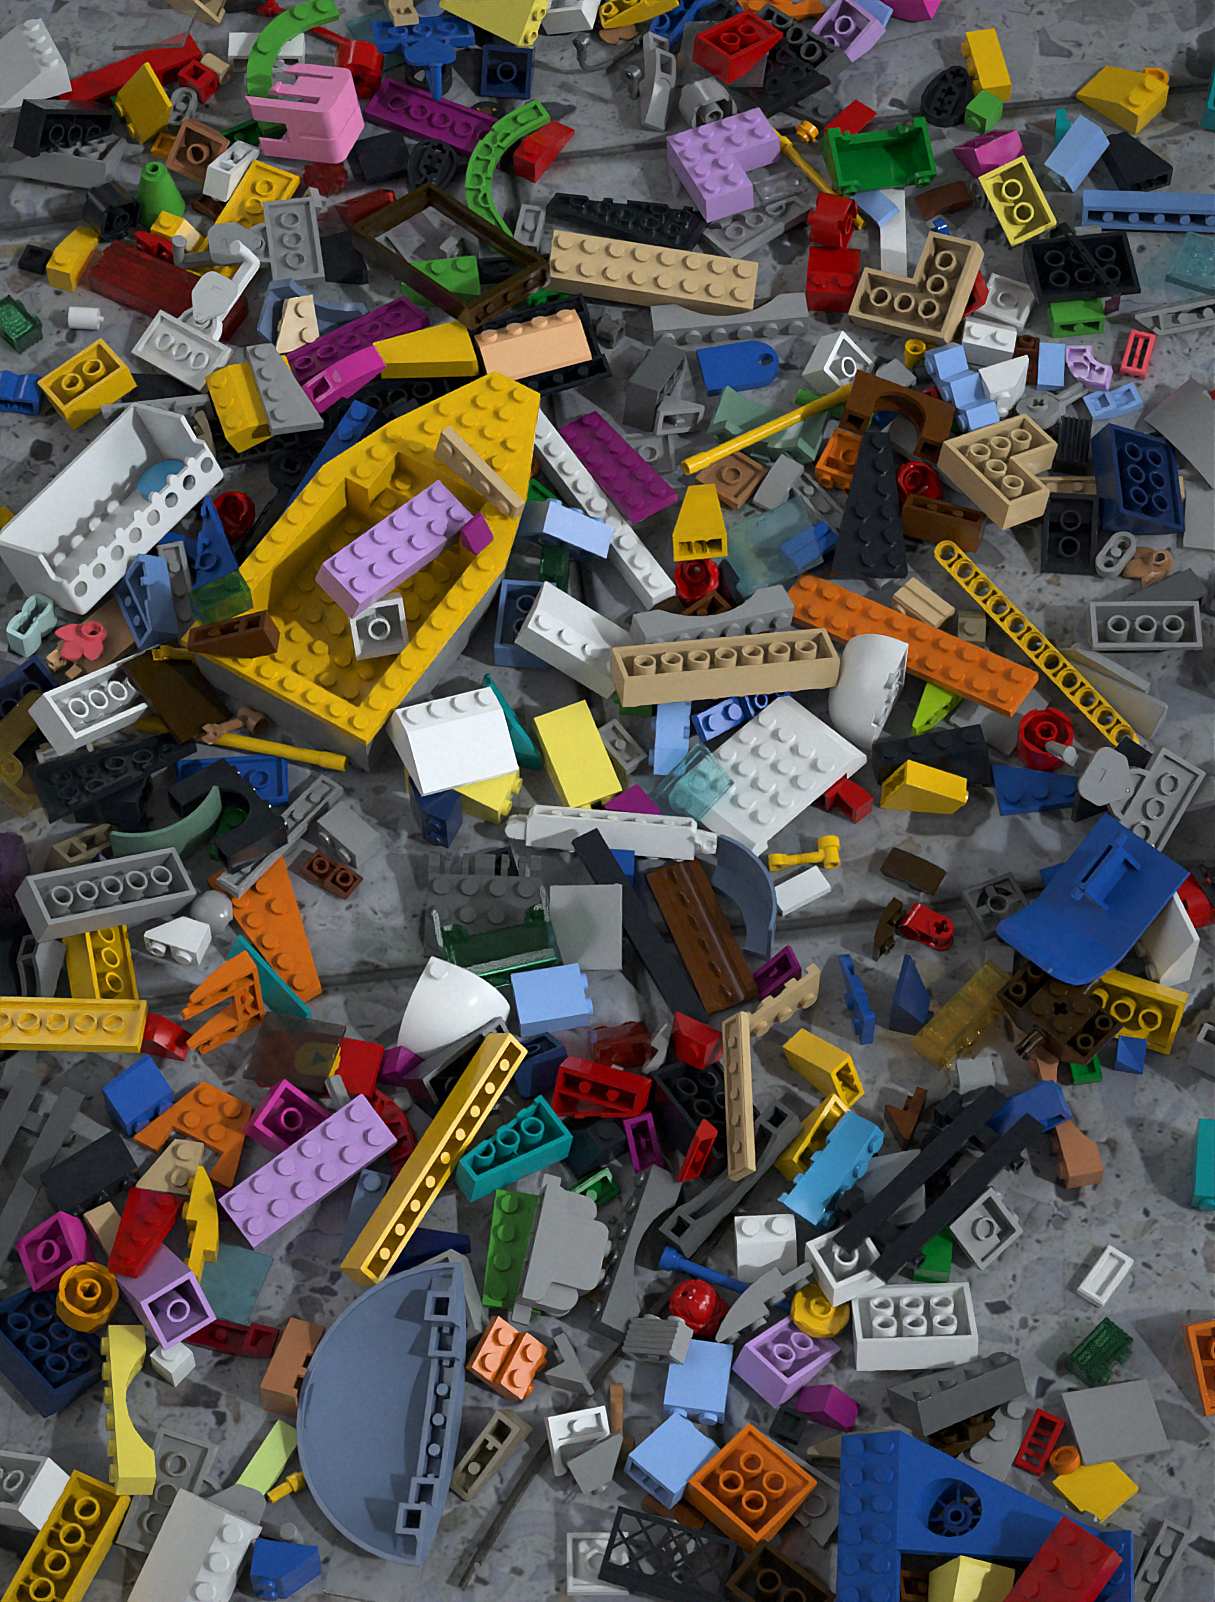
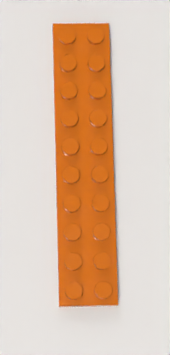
(931, 652)

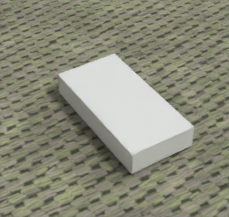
(801, 890)
(1105, 1276)

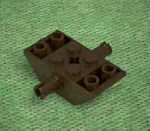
(1057, 1015)

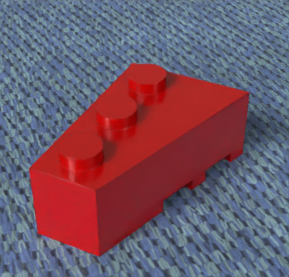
(598, 1090)

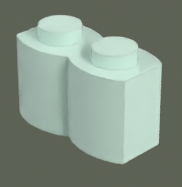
(31, 624)

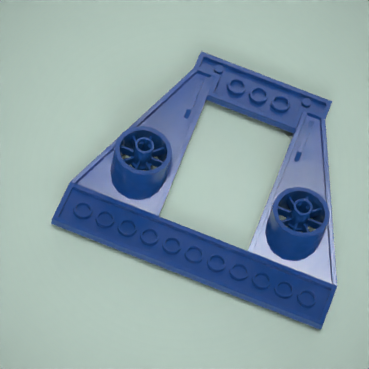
(893, 1502)

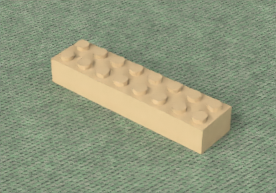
(650, 274)
(724, 667)

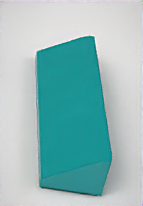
(274, 990)

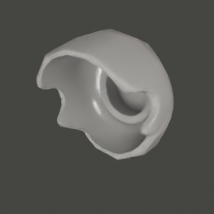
(213, 909)

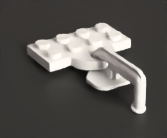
(190, 345)

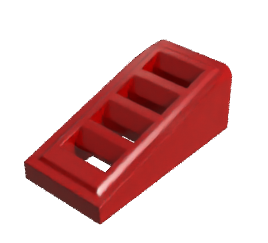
(1049, 1419)

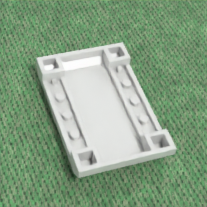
(777, 770)

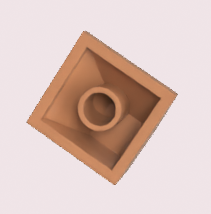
(195, 149)

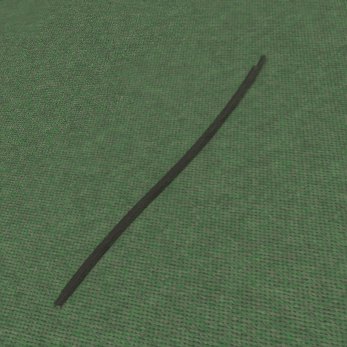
(582, 1399)

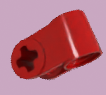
(927, 926)

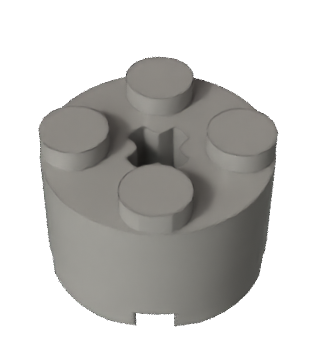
(706, 102)

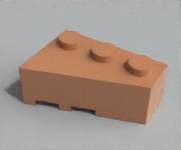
(288, 1366)

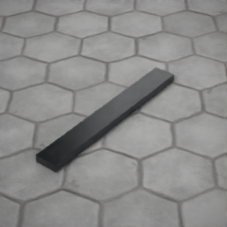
(641, 929)

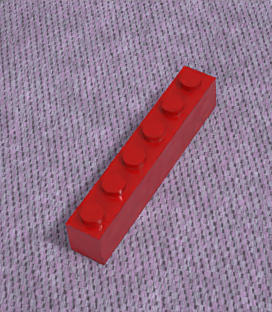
(109, 80)

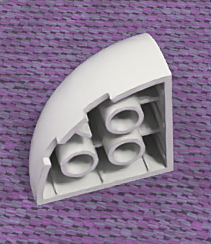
(867, 687)
(447, 1008)

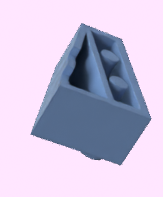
(148, 601)

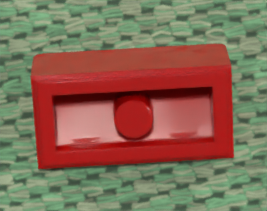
(852, 118)
(697, 1152)

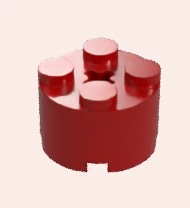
(365, 66)
(832, 220)
(1035, 731)
(1196, 902)

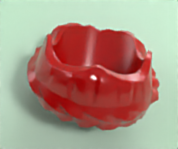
(918, 479)
(235, 513)
(694, 583)
(698, 1306)

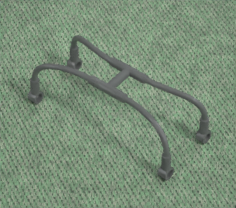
(632, 73)

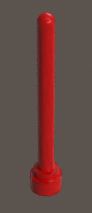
(271, 8)

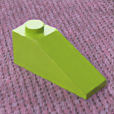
(933, 707)

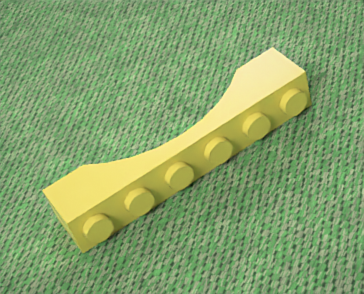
(133, 1459)

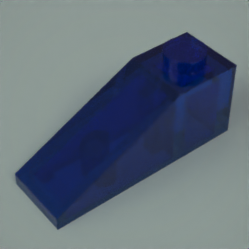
(427, 1244)

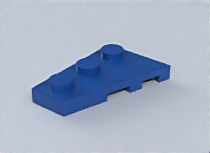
(1031, 790)

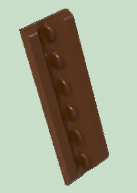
(702, 935)

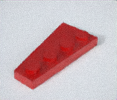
(142, 1229)

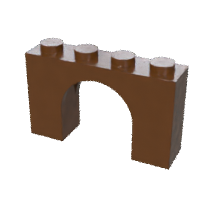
(928, 414)

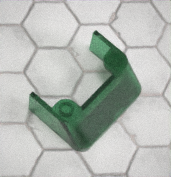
(503, 950)

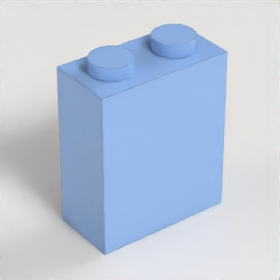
(1076, 154)
(551, 999)
(701, 1384)
(670, 1459)

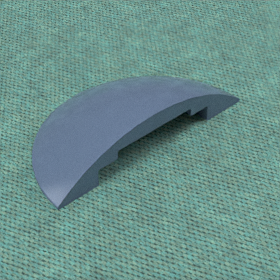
(387, 1411)

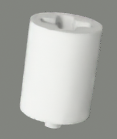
(84, 318)

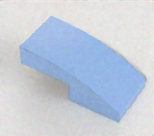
(1113, 403)

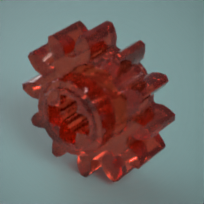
(325, 177)

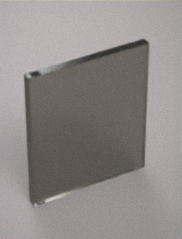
(294, 1051)

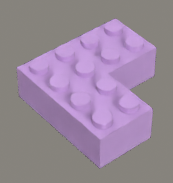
(715, 159)

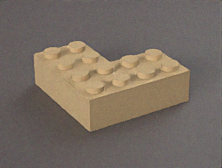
(929, 303)
(999, 468)

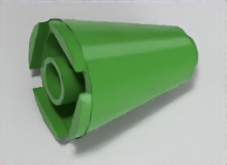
(157, 193)

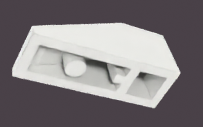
(228, 170)

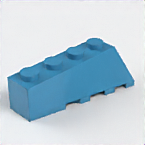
(833, 1172)

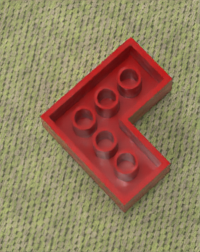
(1066, 1568)

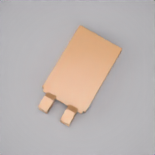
(116, 646)

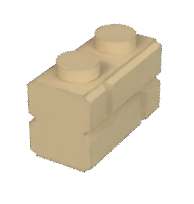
(923, 605)

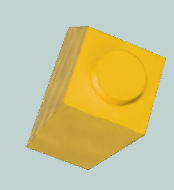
(923, 790)
(824, 1066)

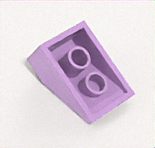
(849, 28)
(783, 1361)

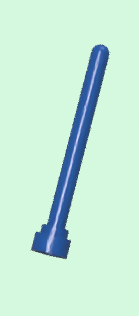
(672, 1260)

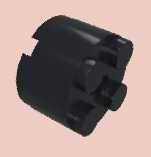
(111, 211)

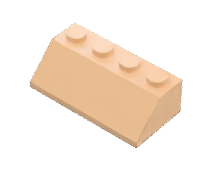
(533, 345)

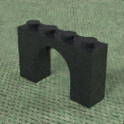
(250, 841)

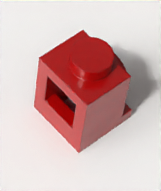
(200, 79)

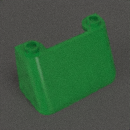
(879, 158)

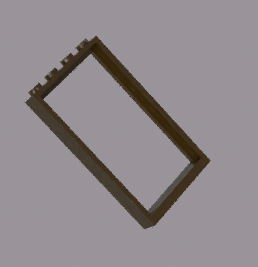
(485, 306)

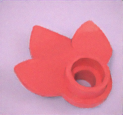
(82, 640)

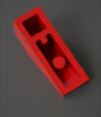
(540, 150)

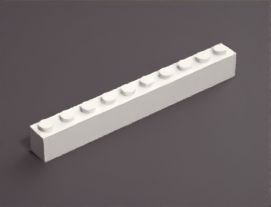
(582, 492)

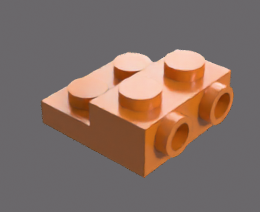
(838, 461)
(507, 1359)

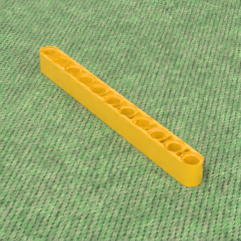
(1027, 637)

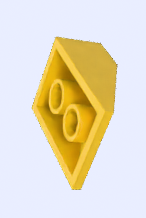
(1125, 97)
(144, 105)

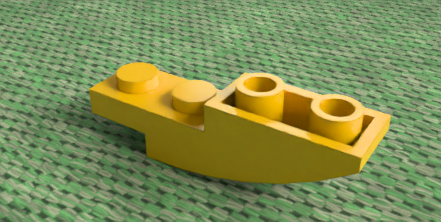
(628, 12)
(201, 1222)

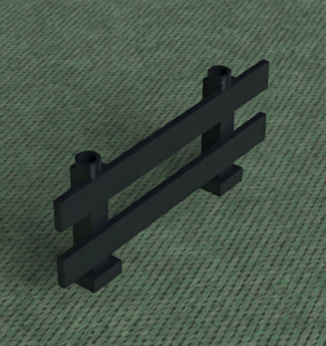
(964, 1125)

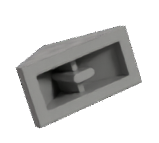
(678, 416)
(669, 1552)

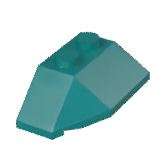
(525, 750)

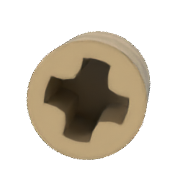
(223, 69)

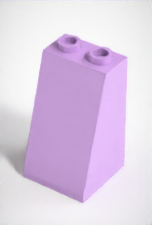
(166, 1298)

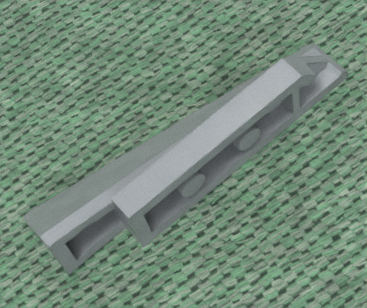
(1178, 316)
(1119, 687)

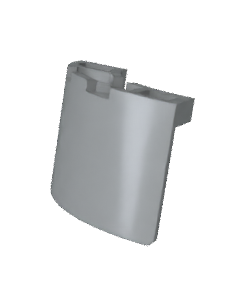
(1189, 425)

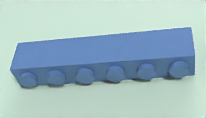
(1148, 210)

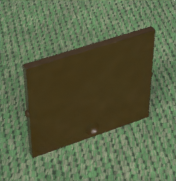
(176, 693)

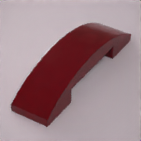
(236, 1339)

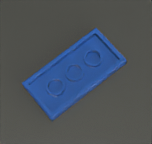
(264, 772)

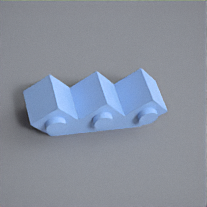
(960, 387)
(672, 736)

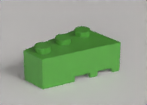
(455, 274)

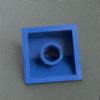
(137, 1096)
(282, 1568)

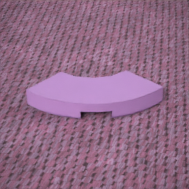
(1086, 369)

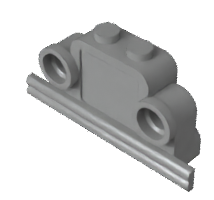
(561, 1253)

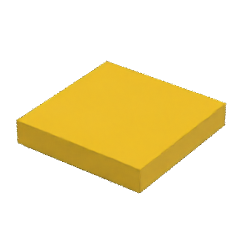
(1096, 1489)

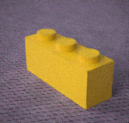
(986, 63)

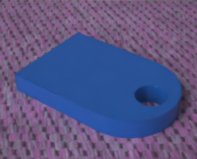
(737, 366)

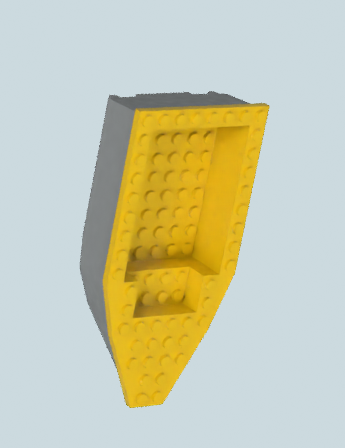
(314, 678)

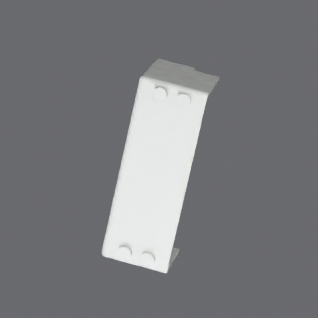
(92, 518)

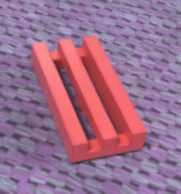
(1134, 370)

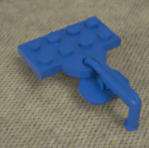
(425, 44)

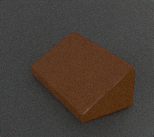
(681, 1512)

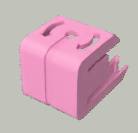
(319, 126)

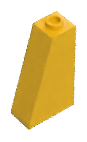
(429, 353)
(700, 526)

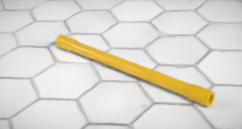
(705, 458)
(322, 758)

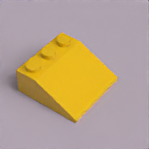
(239, 405)

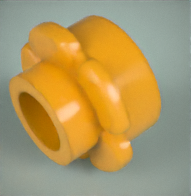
(806, 132)

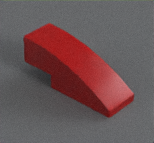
(848, 798)

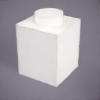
(173, 1363)

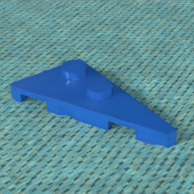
(214, 549)
(857, 1001)

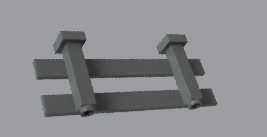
(52, 1133)

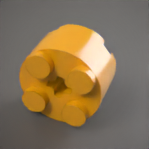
(72, 1301)

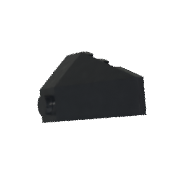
(437, 1076)

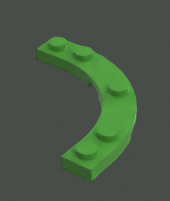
(272, 39)
(489, 152)

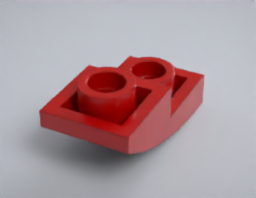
(154, 246)

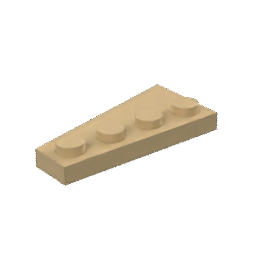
(475, 471)
(781, 1008)

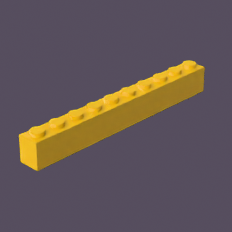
(433, 1160)

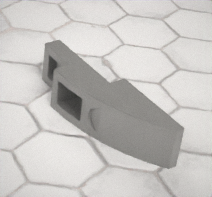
(659, 82)
(750, 1308)

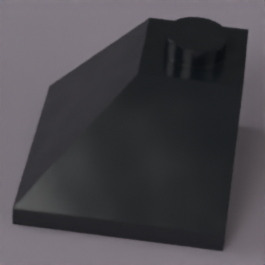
(593, 1144)

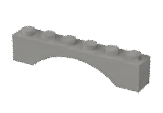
(780, 316)
(764, 611)

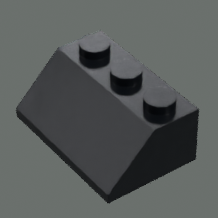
(91, 1176)

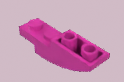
(343, 378)

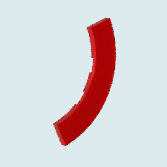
(398, 1125)

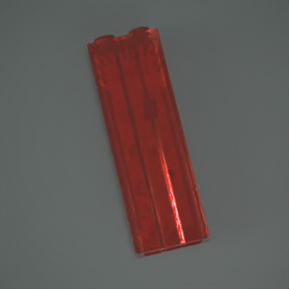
(152, 285)

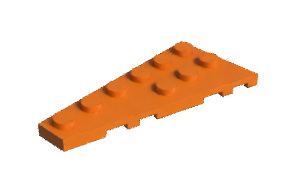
(275, 928)

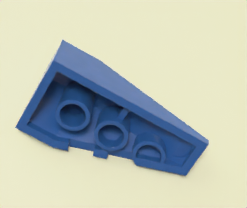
(672, 23)

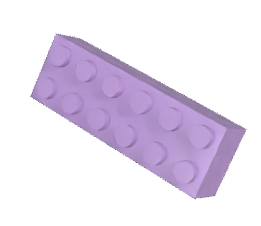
(393, 549)
(308, 1171)

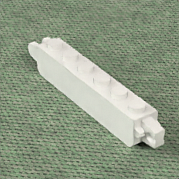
(645, 833)

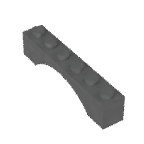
(39, 972)
(700, 1216)
(617, 1302)

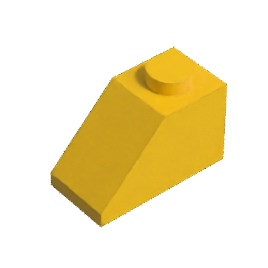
(169, 225)

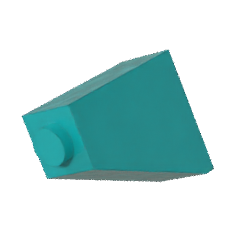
(1203, 1166)

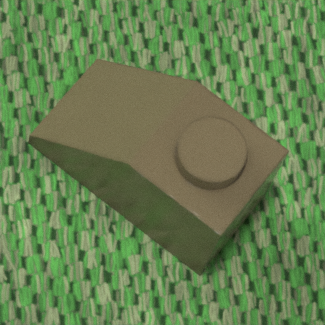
(971, 627)

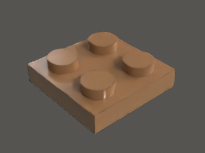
(734, 478)

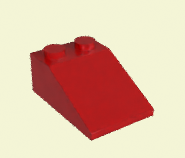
(734, 45)
(832, 278)

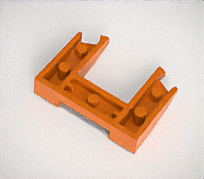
(234, 979)

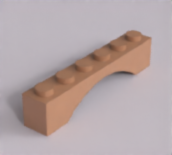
(1077, 1155)

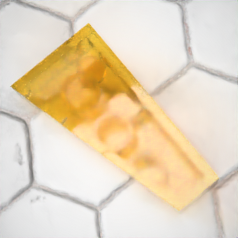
(962, 1017)

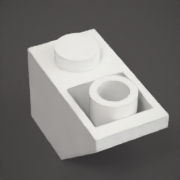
(179, 939)

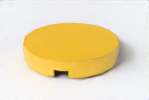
(815, 1315)

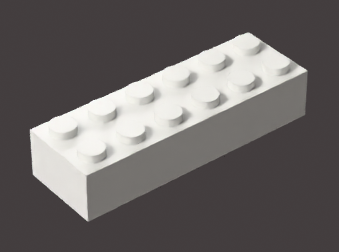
(89, 707)

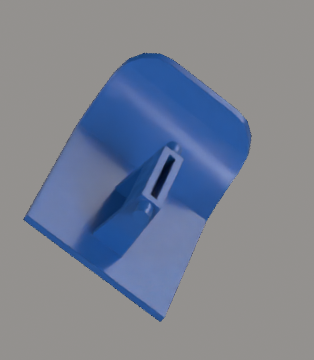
(1095, 905)

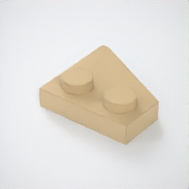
(297, 324)
(173, 1169)

